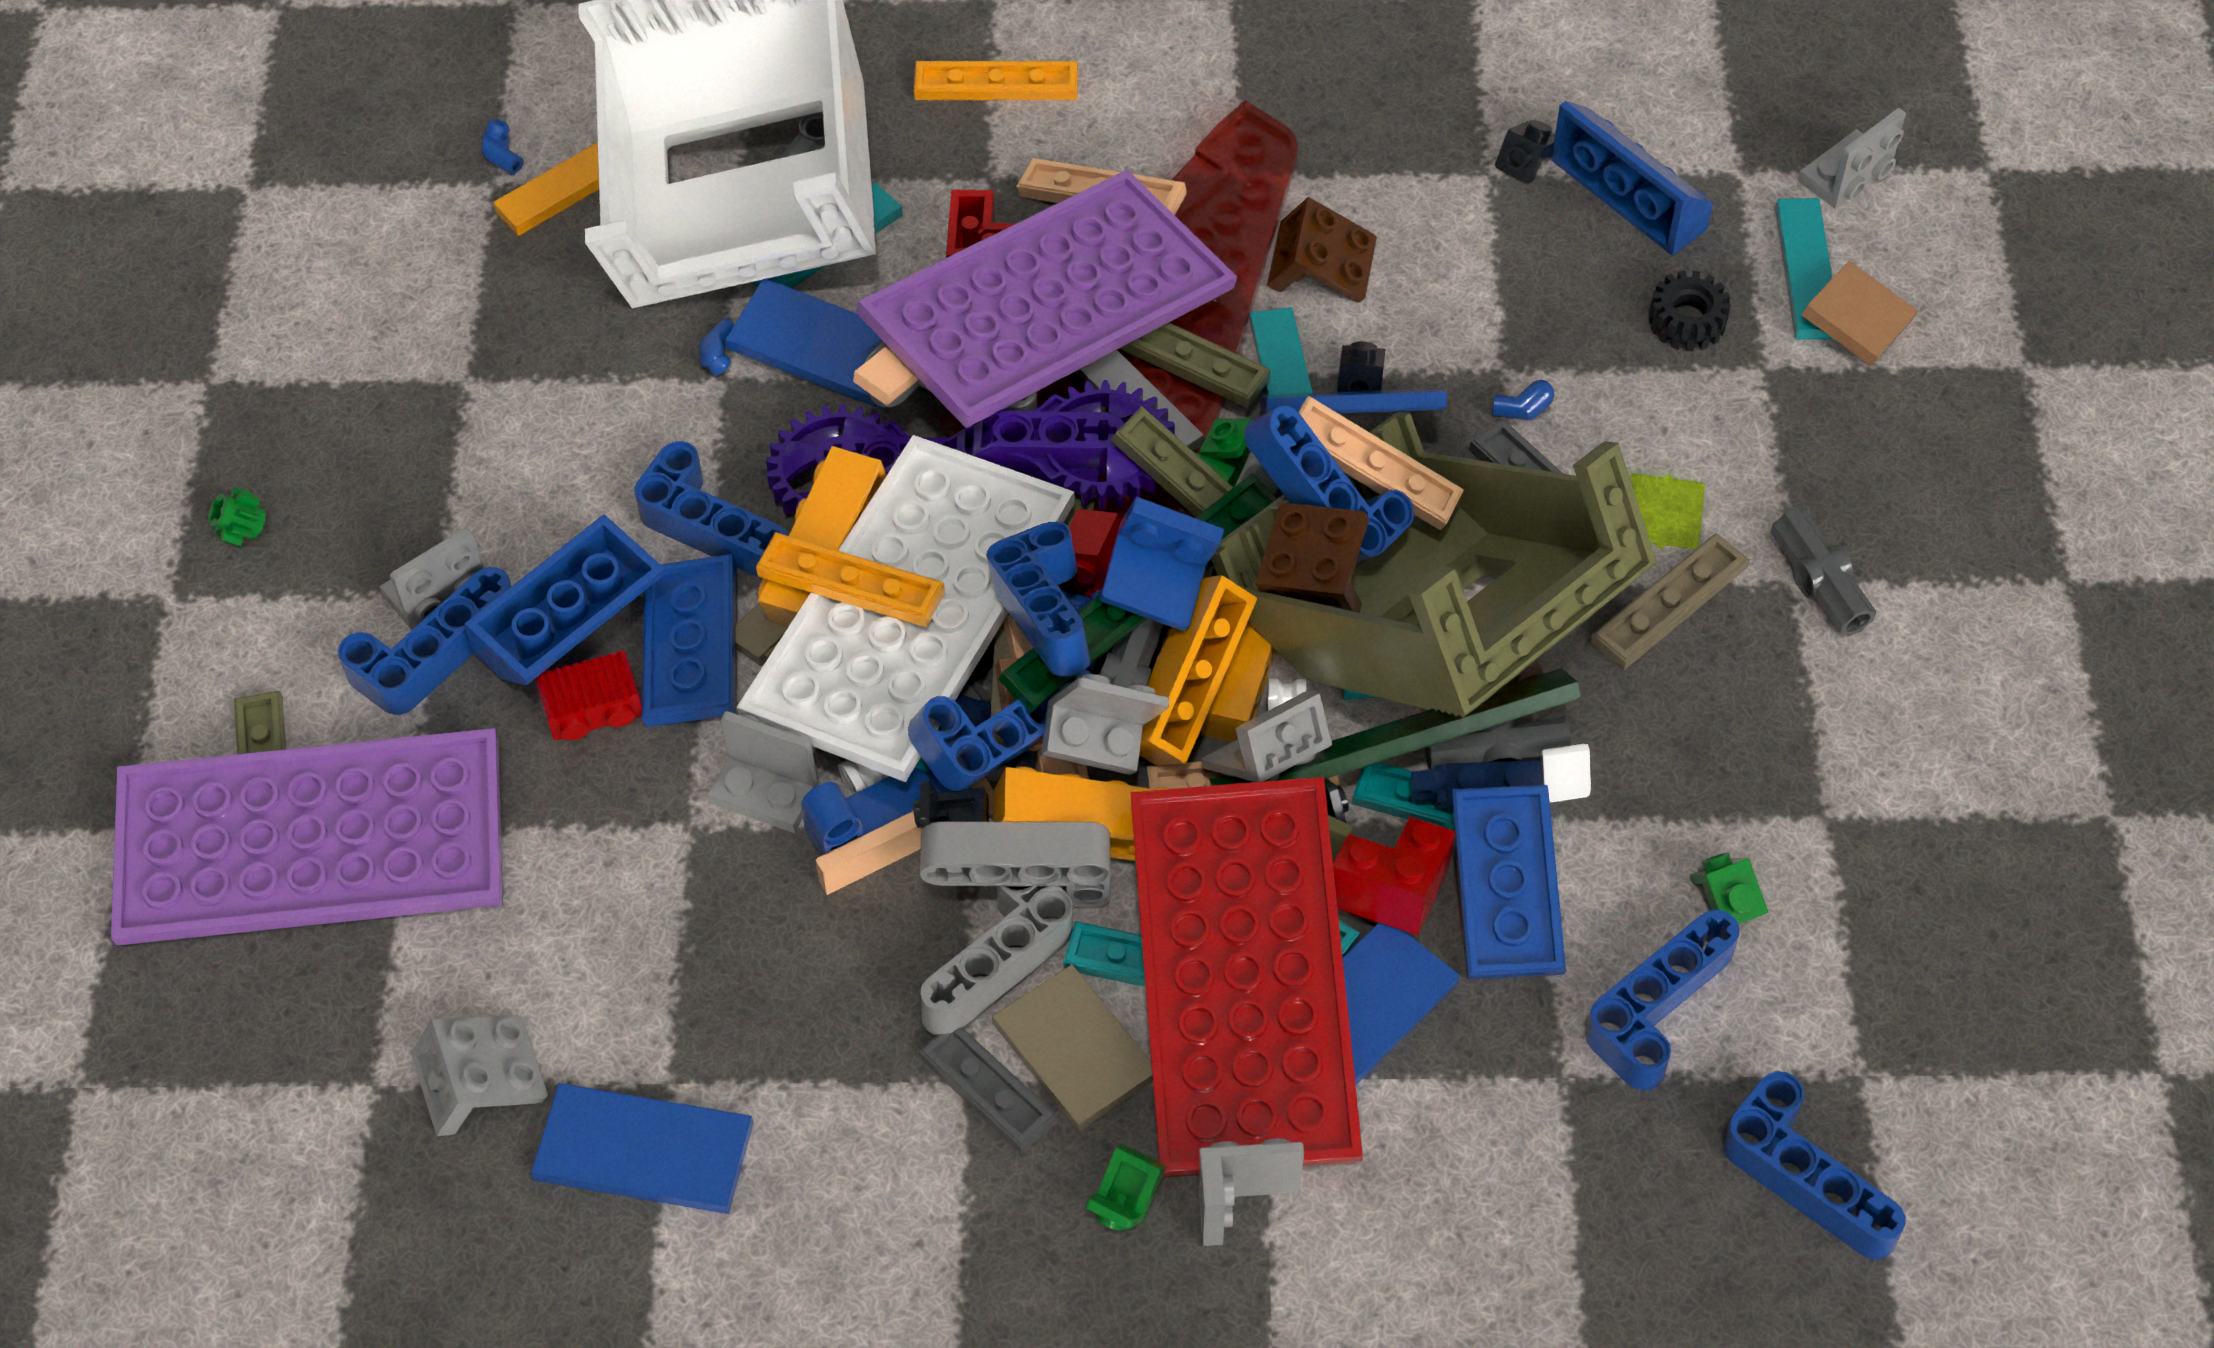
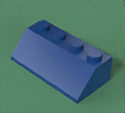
(1629, 178)
(561, 602)

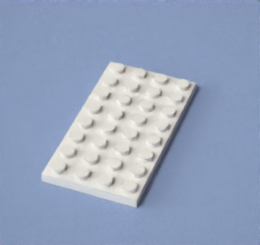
(860, 675)

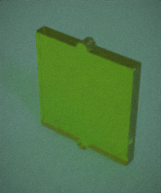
(1670, 509)

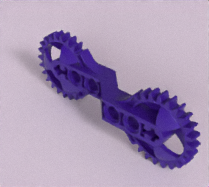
(1057, 443)

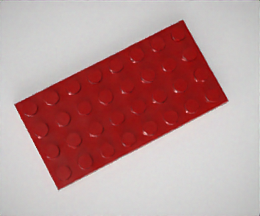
(1244, 971)

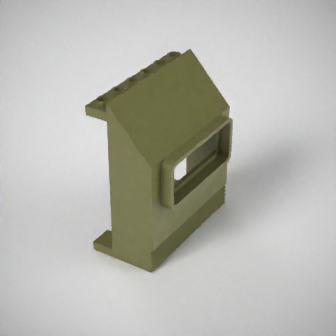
(1547, 536)

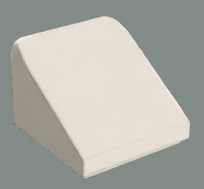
(1566, 772)

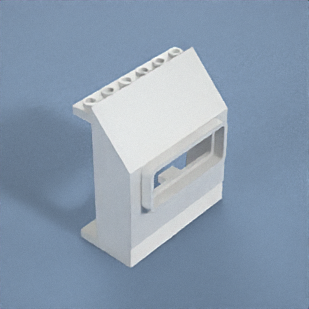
(707, 71)

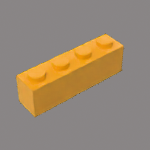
(825, 518)
(1193, 669)
(1241, 687)
(1046, 797)

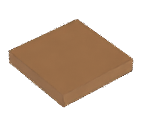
(1859, 313)

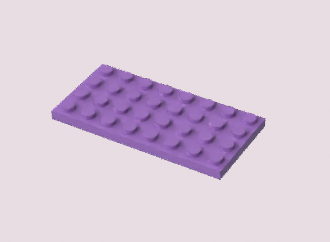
(1045, 297)
(307, 836)

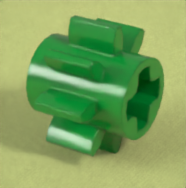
(236, 516)

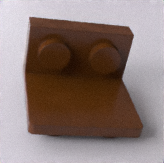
(1325, 248)
(1313, 555)

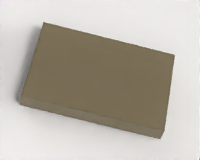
(1075, 1047)

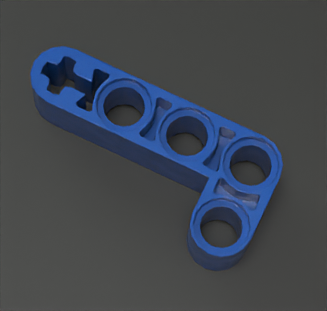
(1312, 477)
(676, 507)
(1026, 581)
(407, 660)
(973, 743)
(837, 820)
(1668, 988)
(1819, 1170)

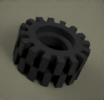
(1693, 292)

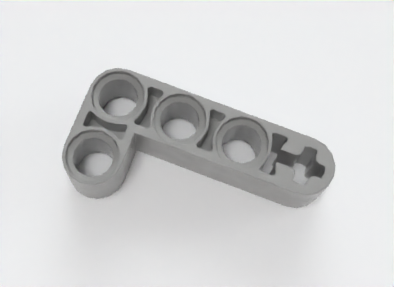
(1020, 856)
(955, 998)

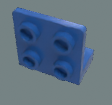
(1159, 563)

